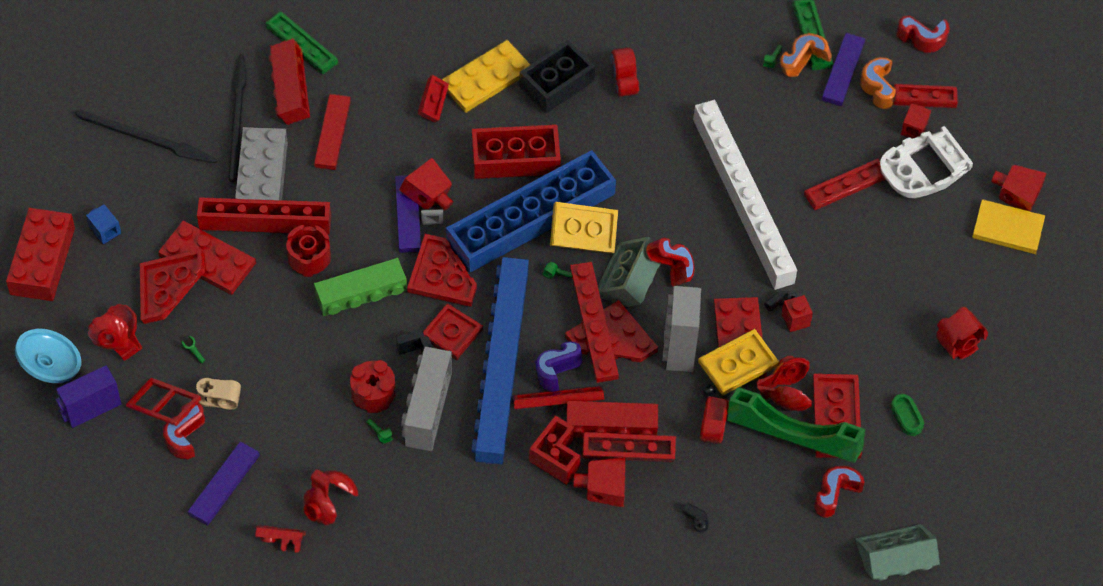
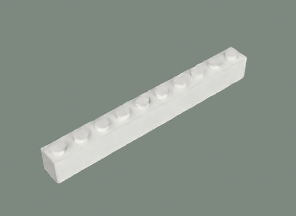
(745, 195)

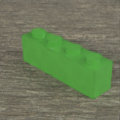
(360, 287)

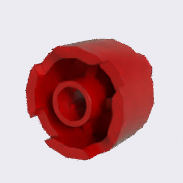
(308, 250)
(961, 333)
(373, 386)

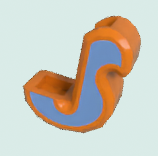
(802, 50)
(874, 83)

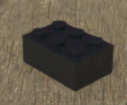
(557, 76)

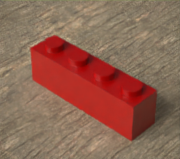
(289, 82)
(612, 418)
(628, 446)

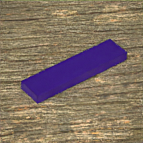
(843, 69)
(407, 220)
(223, 483)

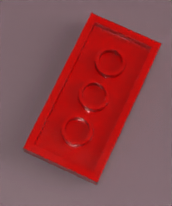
(224, 264)
(735, 318)
(835, 402)

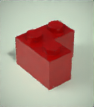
(552, 453)

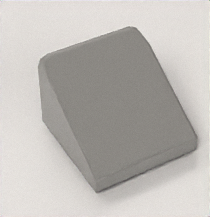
(432, 217)

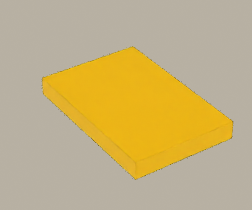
(1008, 226)
(584, 227)
(738, 362)

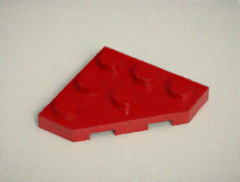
(441, 273)
(167, 282)
(625, 333)

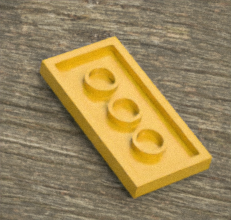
(486, 76)

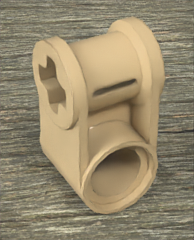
(219, 394)

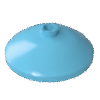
(48, 356)

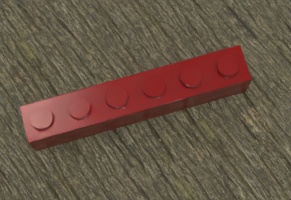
(261, 215)

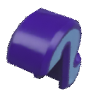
(557, 361)

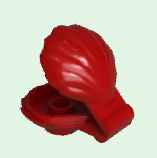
(116, 331)
(789, 371)
(316, 500)

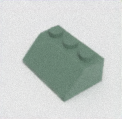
(628, 273)
(898, 551)

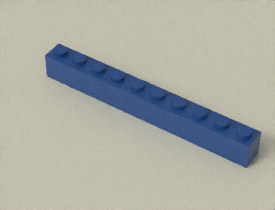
(501, 362)

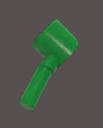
(770, 60)
(552, 269)
(193, 349)
(384, 435)

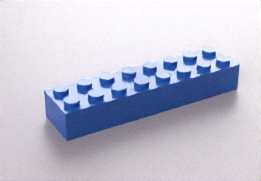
(528, 211)

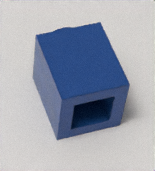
(103, 224)

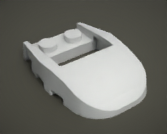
(907, 177)

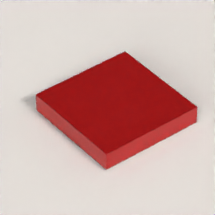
(452, 331)

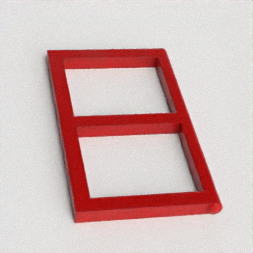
(172, 391)

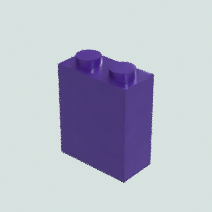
(88, 397)

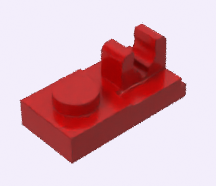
(433, 98)
(270, 534)

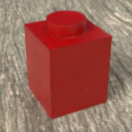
(915, 121)
(797, 313)

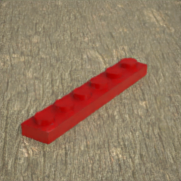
(594, 322)

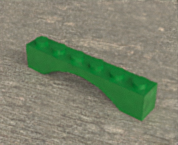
(838, 440)

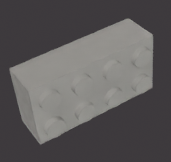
(262, 164)
(681, 328)
(427, 398)

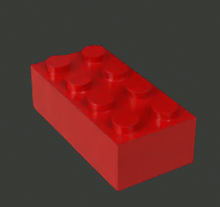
(515, 151)
(40, 254)

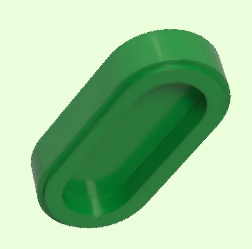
(907, 414)

